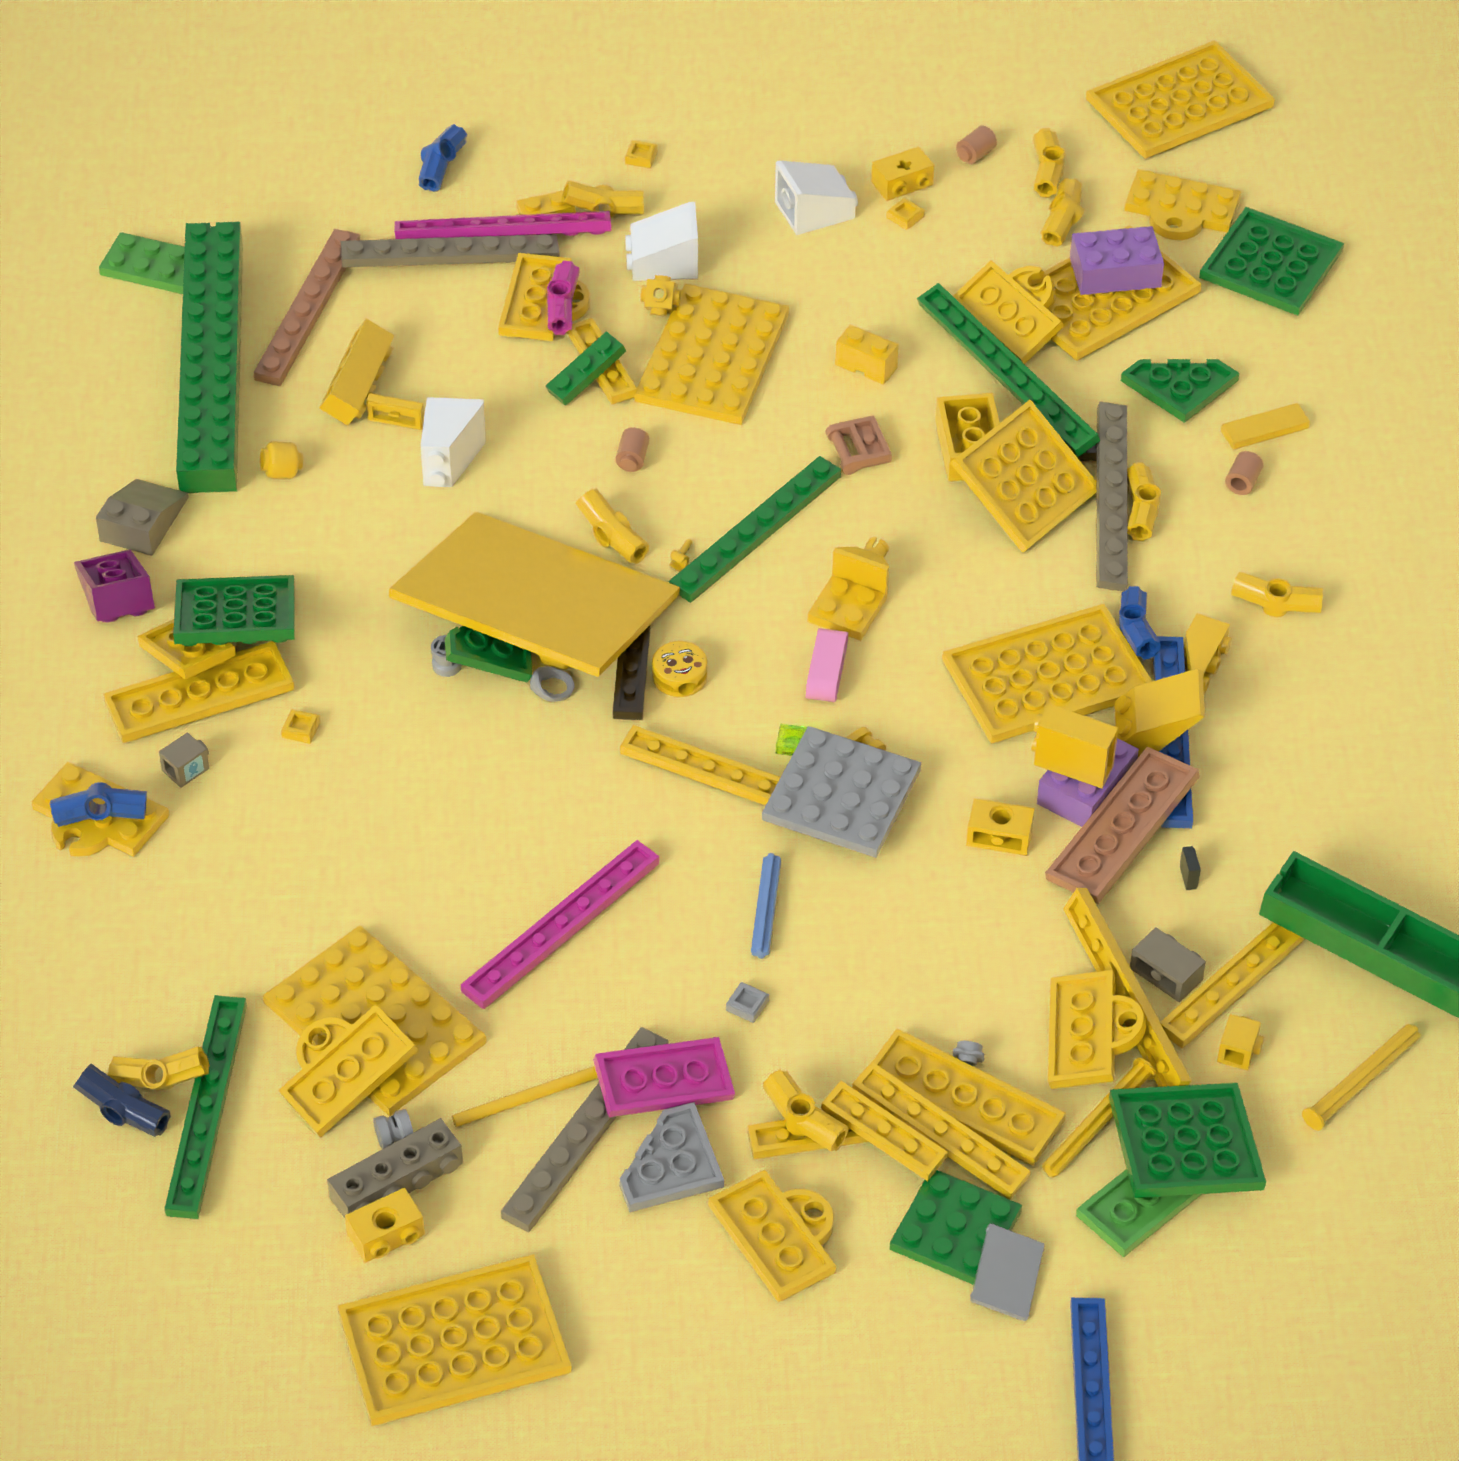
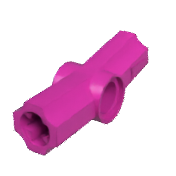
(560, 295)

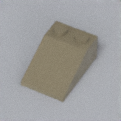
(139, 516)

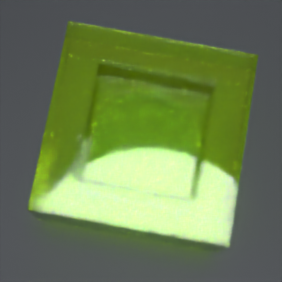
(789, 738)

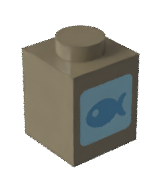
(184, 759)

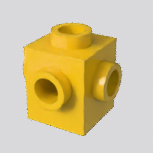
(665, 304)

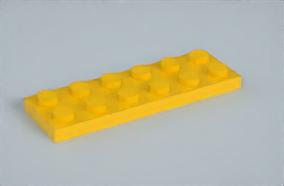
(173, 701)
(976, 1099)

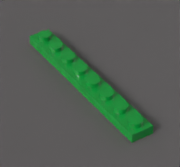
(755, 528)
(205, 1109)

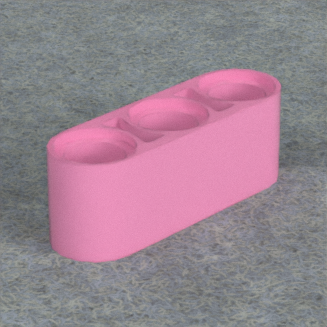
(826, 665)

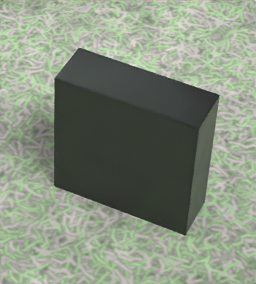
(1190, 868)

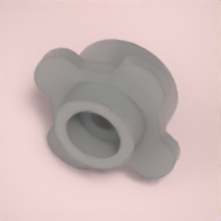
(969, 1052)

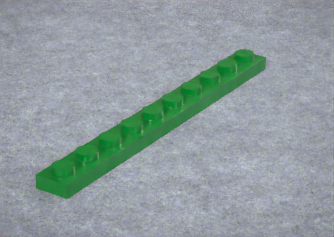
(1007, 367)

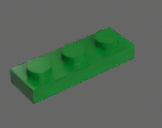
(585, 368)

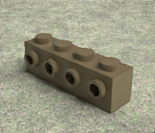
(404, 1164)

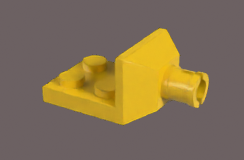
(854, 590)

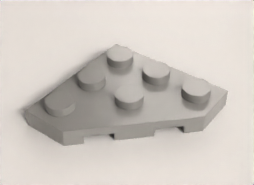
(672, 1161)

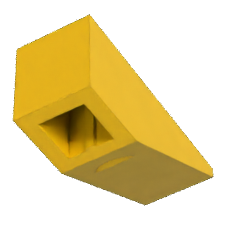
(1204, 645)

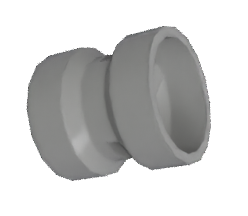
(439, 663)
(392, 1128)

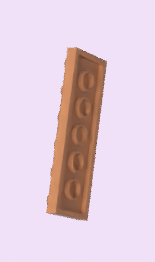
(1123, 824)

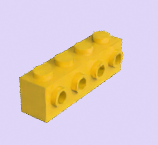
(357, 372)

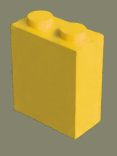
(1074, 745)

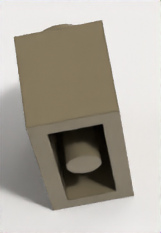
(1167, 964)

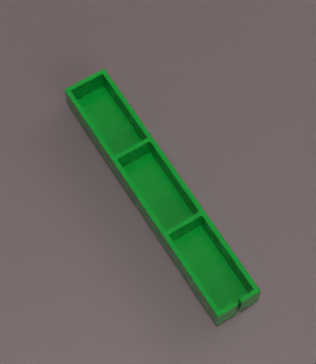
(210, 358)
(1366, 930)

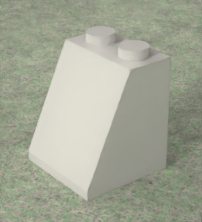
(812, 195)
(664, 245)
(450, 438)

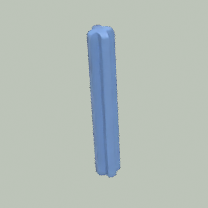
(766, 906)

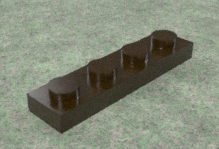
(631, 679)

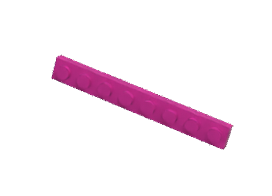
(538, 224)
(559, 924)

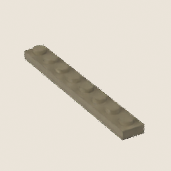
(445, 250)
(1111, 497)
(566, 1152)

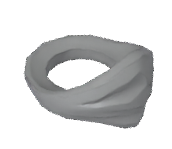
(545, 673)

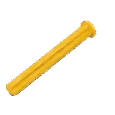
(1360, 1077)
(1095, 1120)

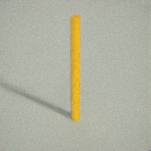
(524, 1096)

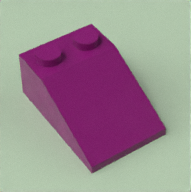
(115, 585)

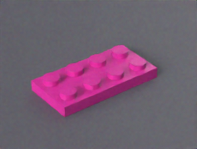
(663, 1076)

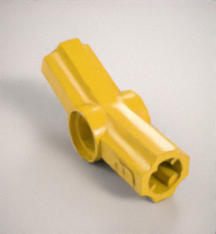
(1051, 162)
(603, 198)
(1064, 212)
(1145, 501)
(612, 527)
(1277, 595)
(175, 1069)
(814, 1122)

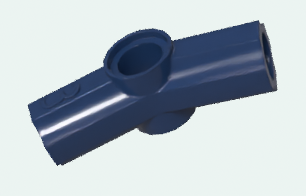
(122, 1102)

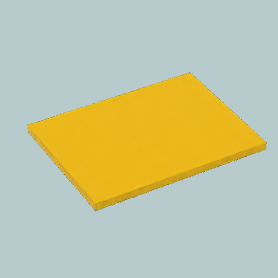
(535, 593)

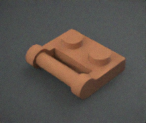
(867, 440)

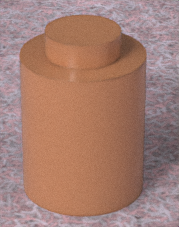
(976, 144)
(632, 449)
(1244, 473)

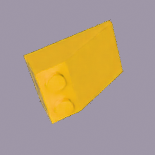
(1160, 710)

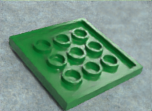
(1271, 260)
(234, 610)
(1186, 1140)

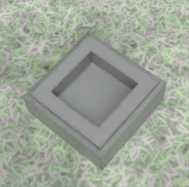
(747, 1002)

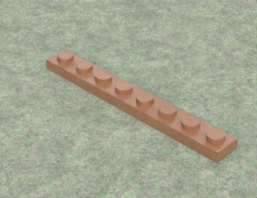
(304, 311)

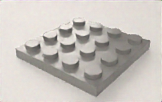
(841, 791)

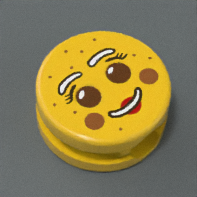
(679, 668)

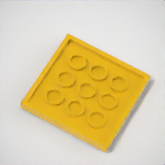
(1025, 475)

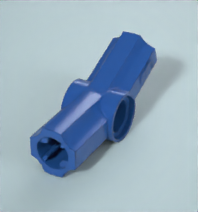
(438, 154)
(1134, 623)
(80, 805)

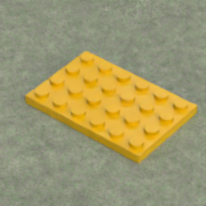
(1180, 99)
(1102, 317)
(712, 354)
(1063, 662)
(355, 977)
(453, 1339)

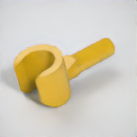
(679, 558)

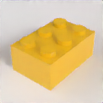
(961, 423)

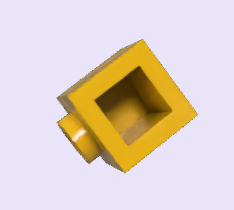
(1240, 1042)

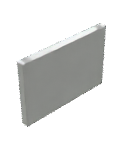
(1007, 1272)

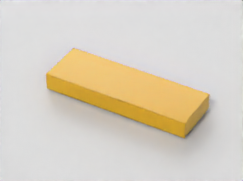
(1265, 426)

